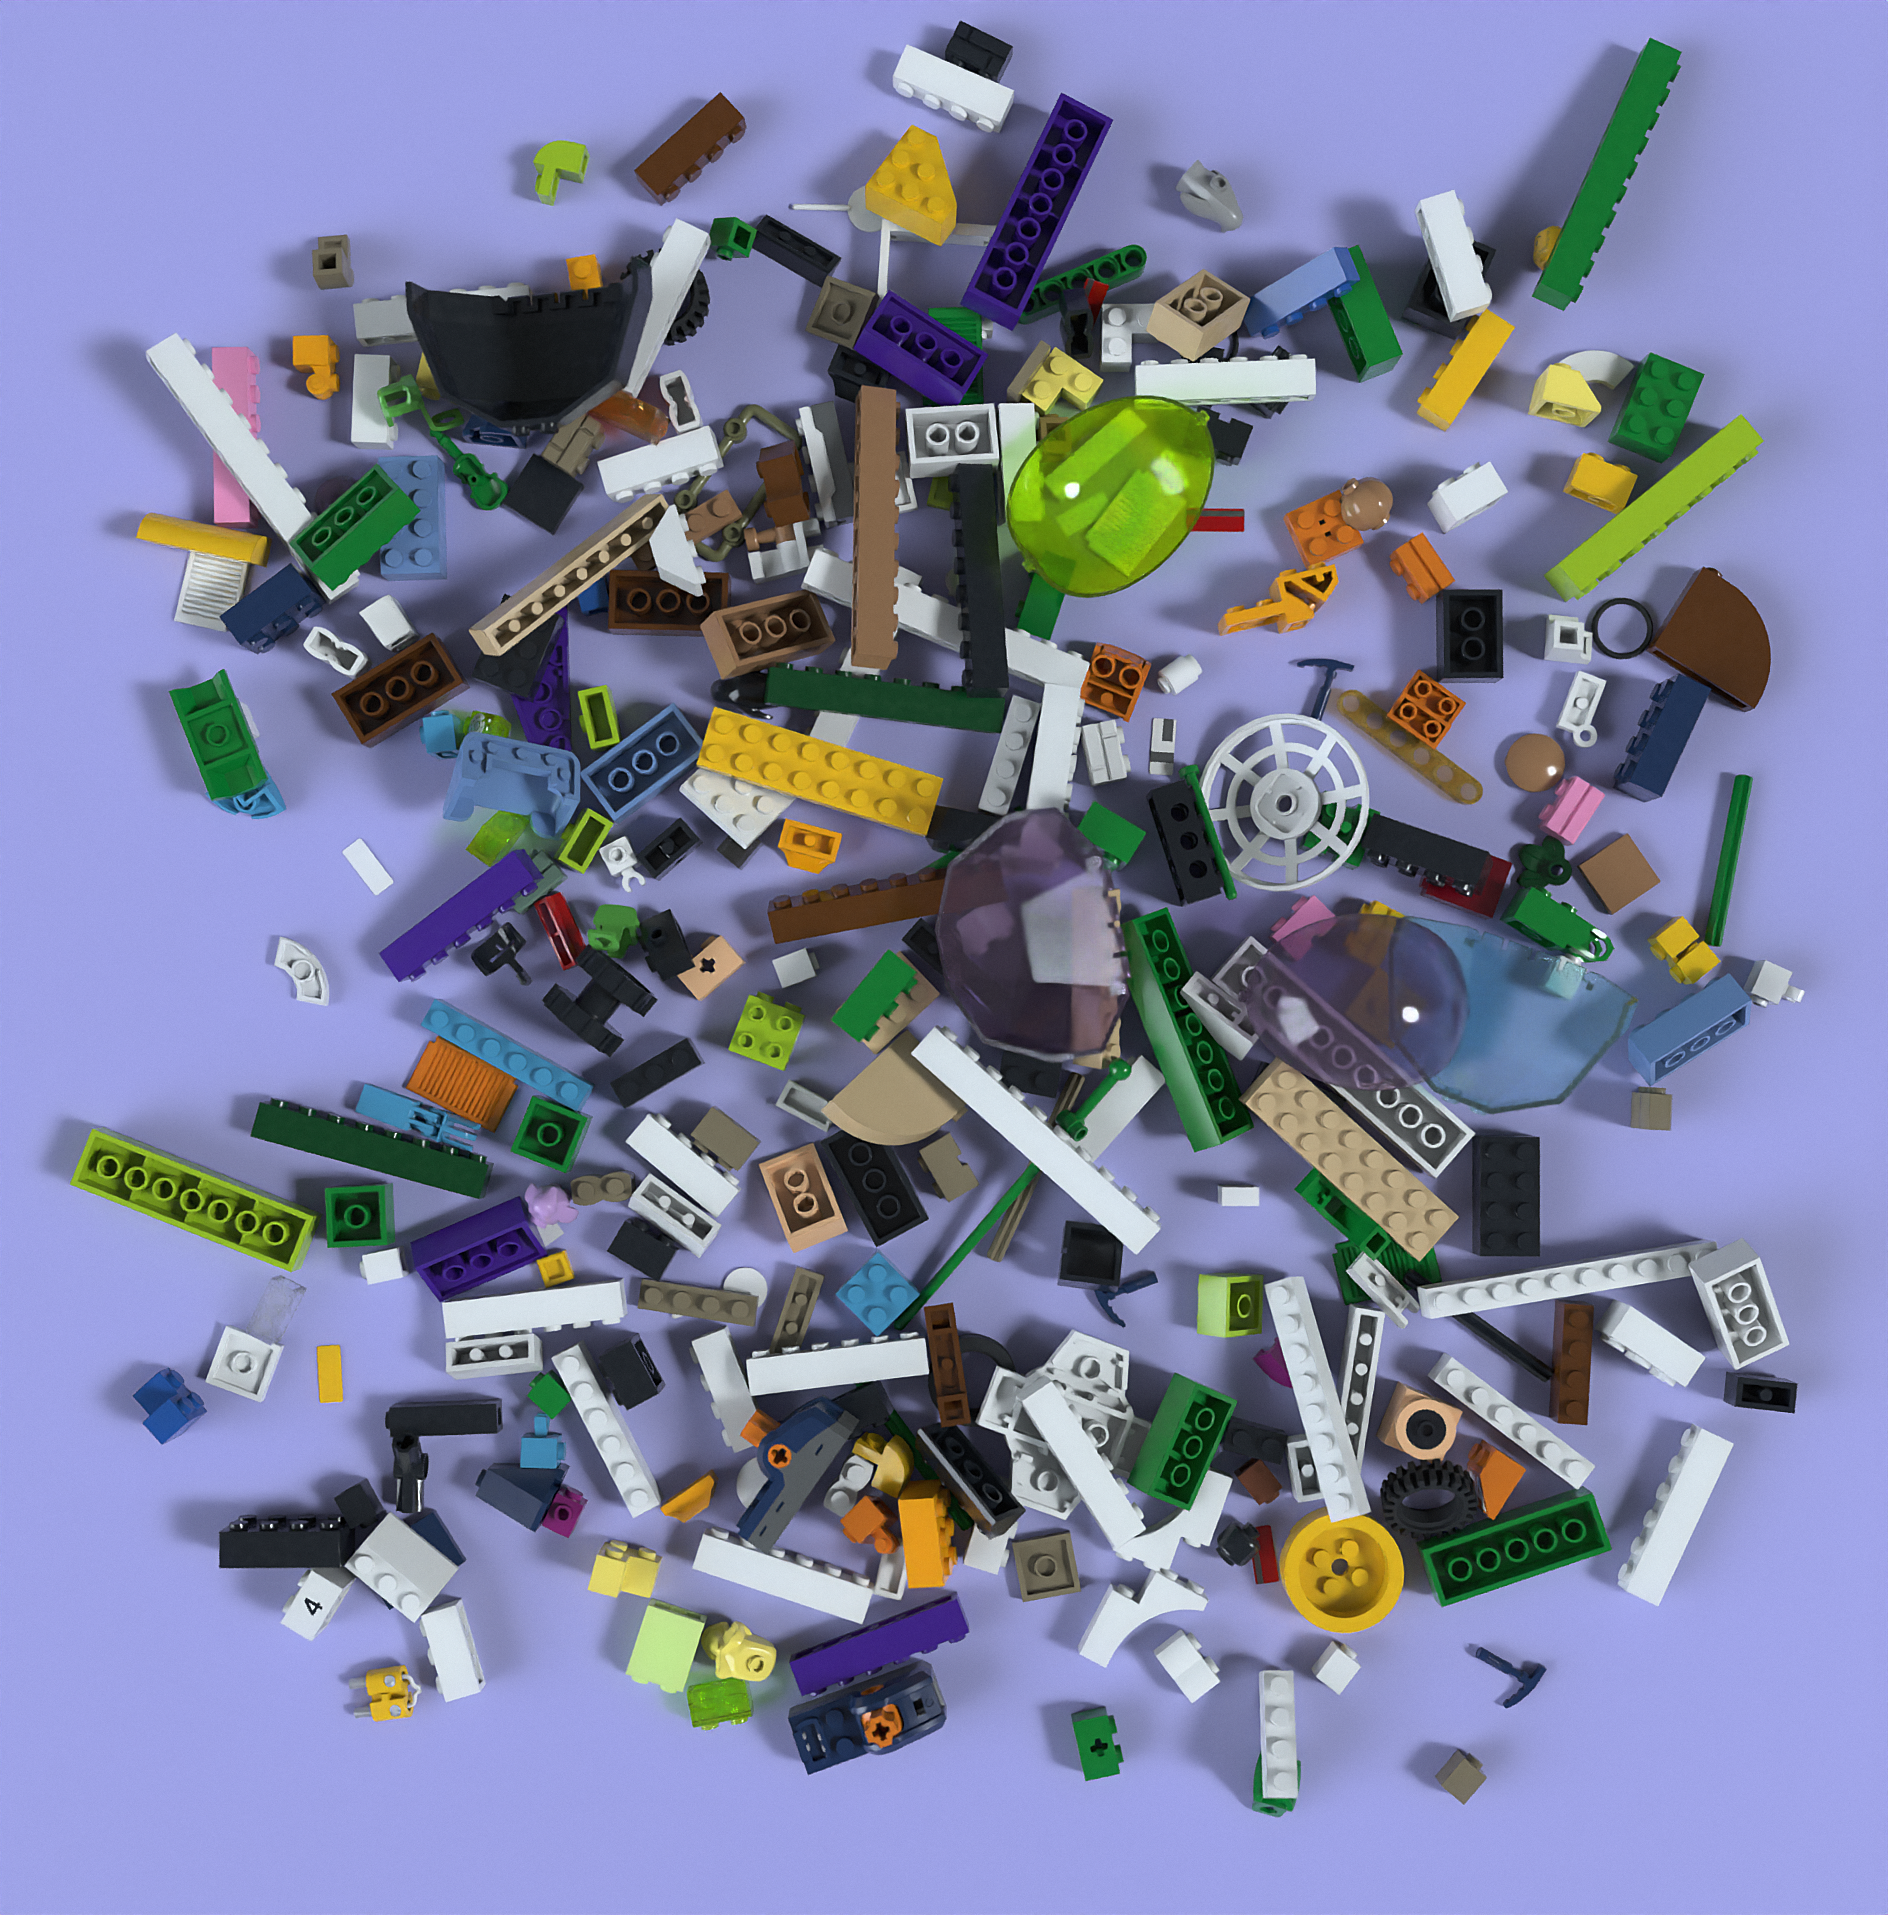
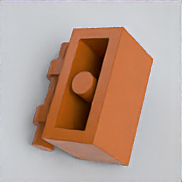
(870, 1524)

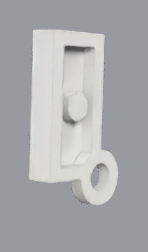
(1581, 706)

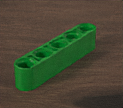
(1113, 261)

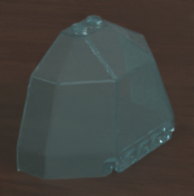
(1528, 1025)

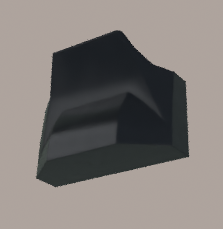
(852, 370)

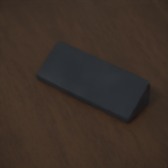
(794, 251)

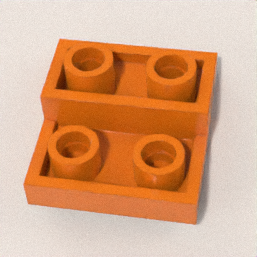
(1425, 709)

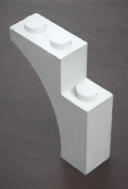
(1159, 1542)
(1123, 1612)

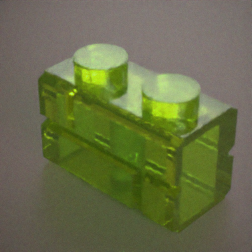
(720, 1702)

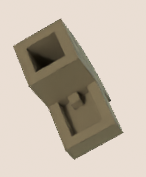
(333, 263)

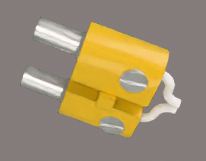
(388, 1693)

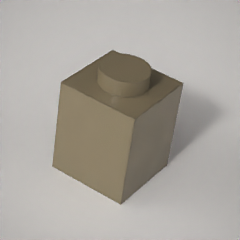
(1461, 1776)

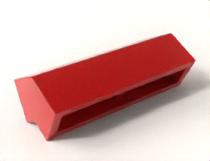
(561, 929)

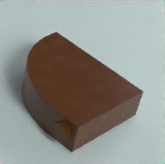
(1716, 640)

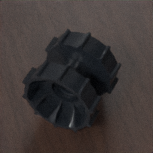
(592, 1008)

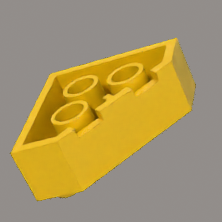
(914, 188)

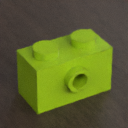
(599, 718)
(582, 840)

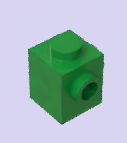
(731, 238)

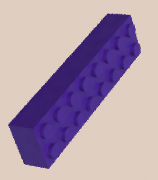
(1036, 212)

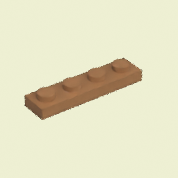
(702, 523)

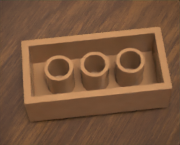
(766, 633)

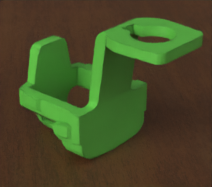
(408, 387)
(615, 929)

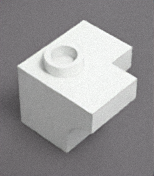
(1567, 640)

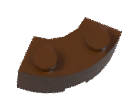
(781, 472)

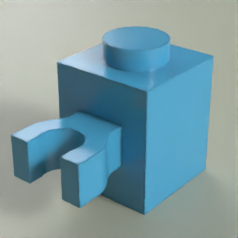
(542, 1448)

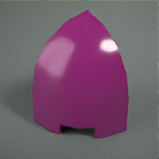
(1273, 1364)

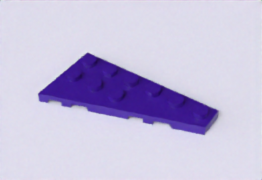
(549, 716)

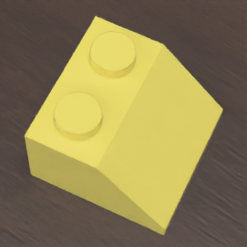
(1563, 397)

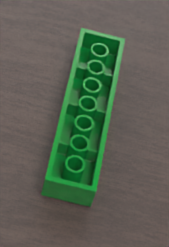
(1186, 1051)

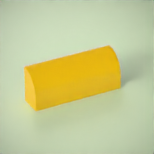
(205, 539)

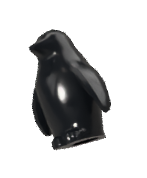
(744, 692)

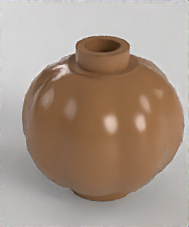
(1366, 503)

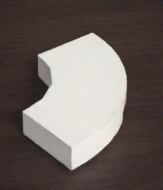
(1600, 367)
(305, 970)

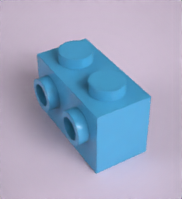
(442, 734)

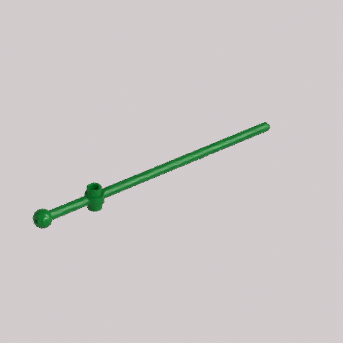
(1070, 1122)

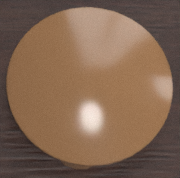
(1535, 762)

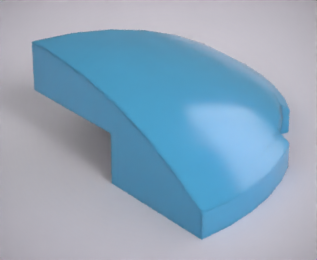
(260, 802)

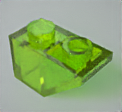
(497, 837)

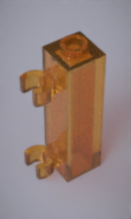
(632, 417)

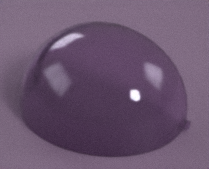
(1360, 1002)

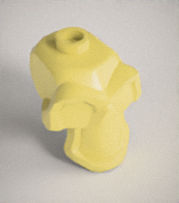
(738, 1652)

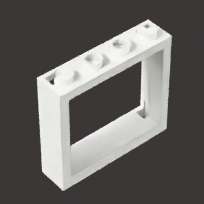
(962, 235)

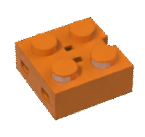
(1311, 526)

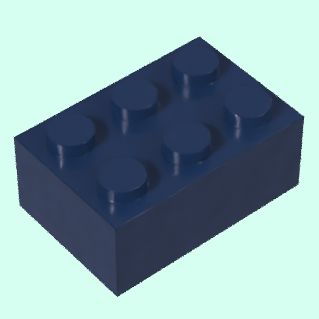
(273, 609)

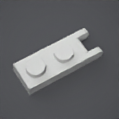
(1383, 1288)

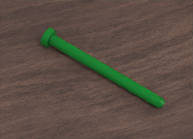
(1189, 774)

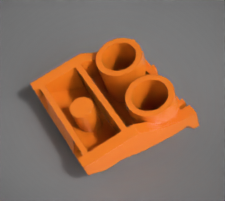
(1114, 680)

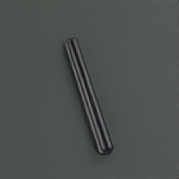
(1490, 1334)

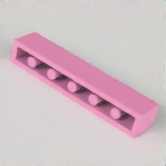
(235, 372)

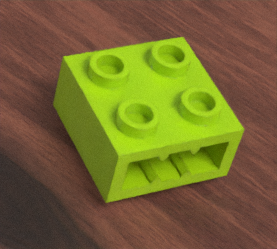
(767, 1031)

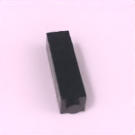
(446, 1417)

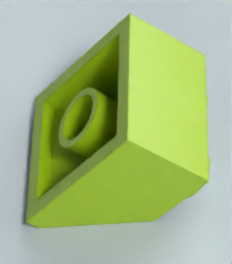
(1230, 1304)

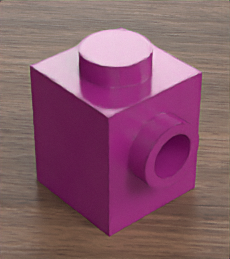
(565, 1511)

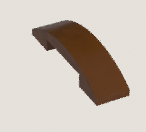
(947, 1364)

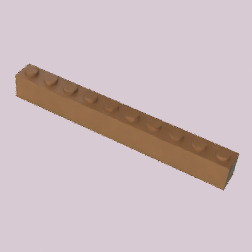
(875, 528)

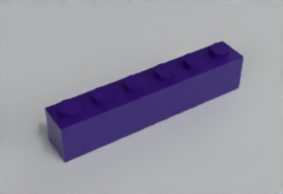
(461, 916)
(879, 1644)

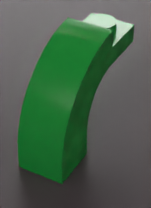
(1343, 1214)

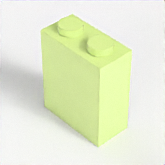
(666, 1646)

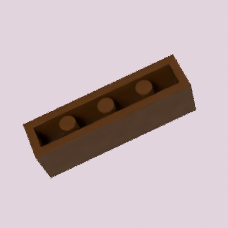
(691, 149)
(1571, 1362)

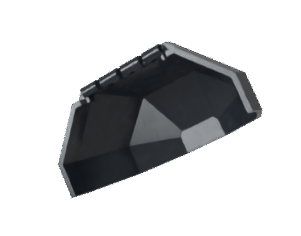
(535, 361)

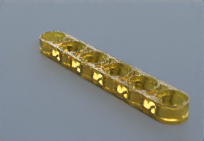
(1406, 752)

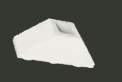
(676, 554)

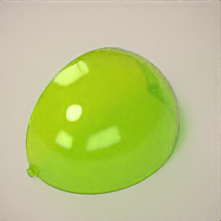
(1111, 493)

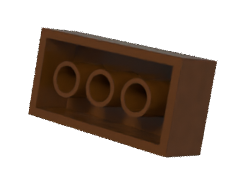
(650, 606)
(400, 690)

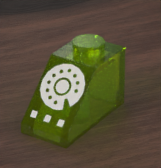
(487, 724)

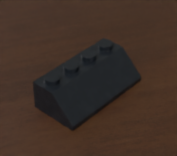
(969, 1478)

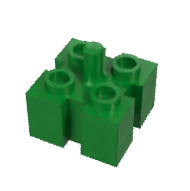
(1345, 833)

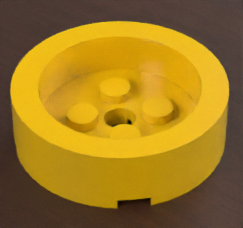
(1345, 1600)

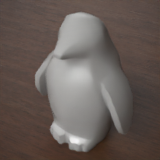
(1210, 197)

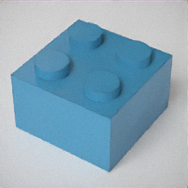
(878, 1292)

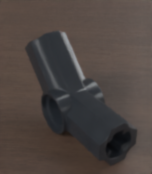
(410, 1471)

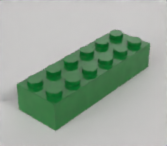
(1514, 1546)

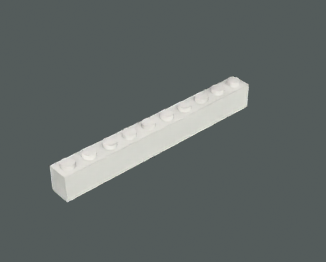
(238, 449)
(938, 622)
(1037, 1139)
(1561, 1279)

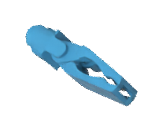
(404, 1113)

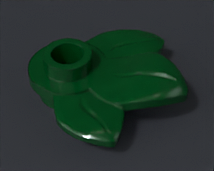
(1539, 862)

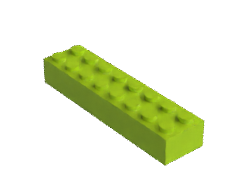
(1655, 510)
(196, 1199)

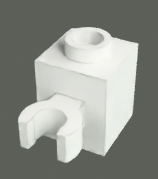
(622, 861)
(1769, 983)

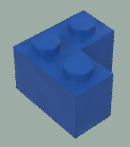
(169, 1404)

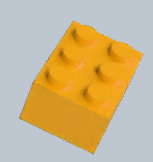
(927, 1533)

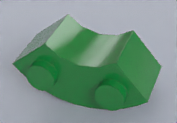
(1040, 609)

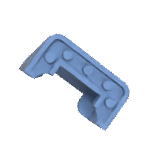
(514, 779)

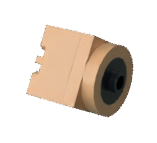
(1419, 1423)

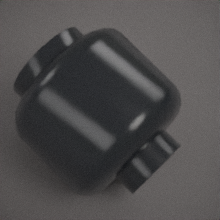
(1238, 1543)

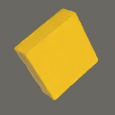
(555, 1269)

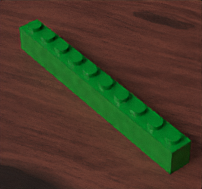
(1606, 175)

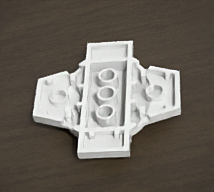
(1095, 1383)

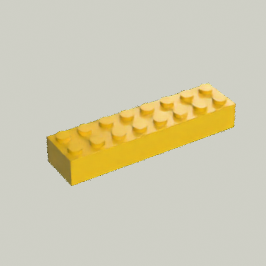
(819, 772)

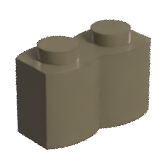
(1651, 1109)
(596, 1187)

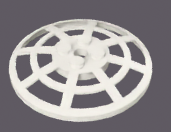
(1281, 783)

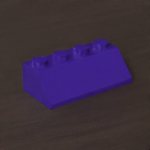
(920, 350)
(478, 1249)

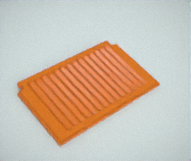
(463, 1083)

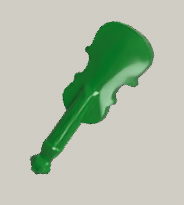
(486, 488)

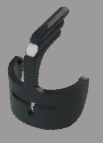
(488, 950)

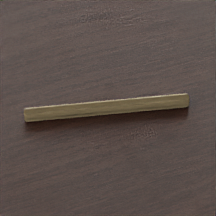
(1016, 1209)

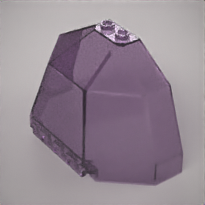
(1034, 938)

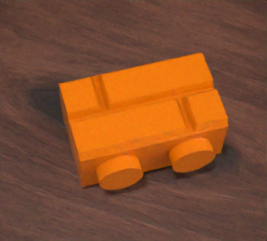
(1420, 568)

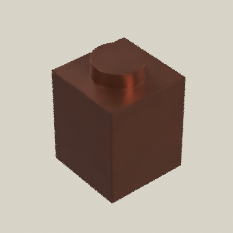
(1258, 1481)

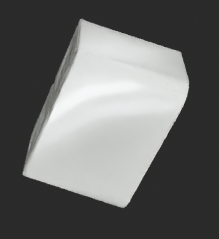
(390, 623)

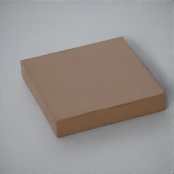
(1618, 874)

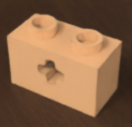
(726, 964)

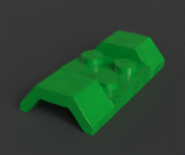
(219, 737)

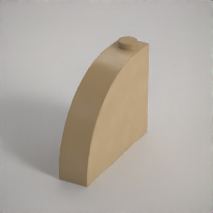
(895, 1099)

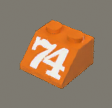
(1493, 1476)

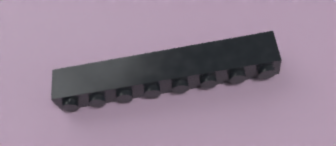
(979, 581)

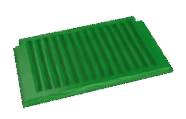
(969, 326)
(1393, 1258)

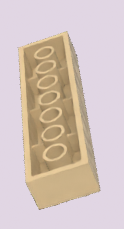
(1348, 1158)

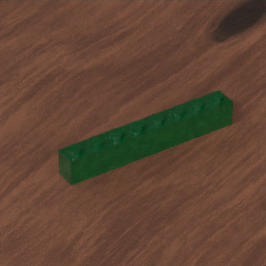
(881, 699)
(372, 1149)

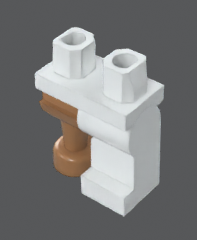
(792, 550)

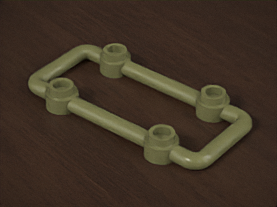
(734, 433)

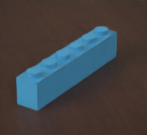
(508, 1054)

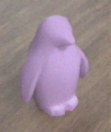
(550, 1204)

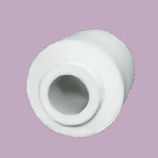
(1179, 674)

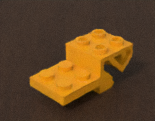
(1291, 603)

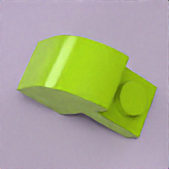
(556, 161)

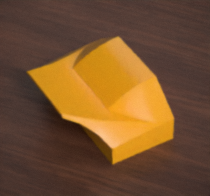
(808, 846)
(692, 1498)

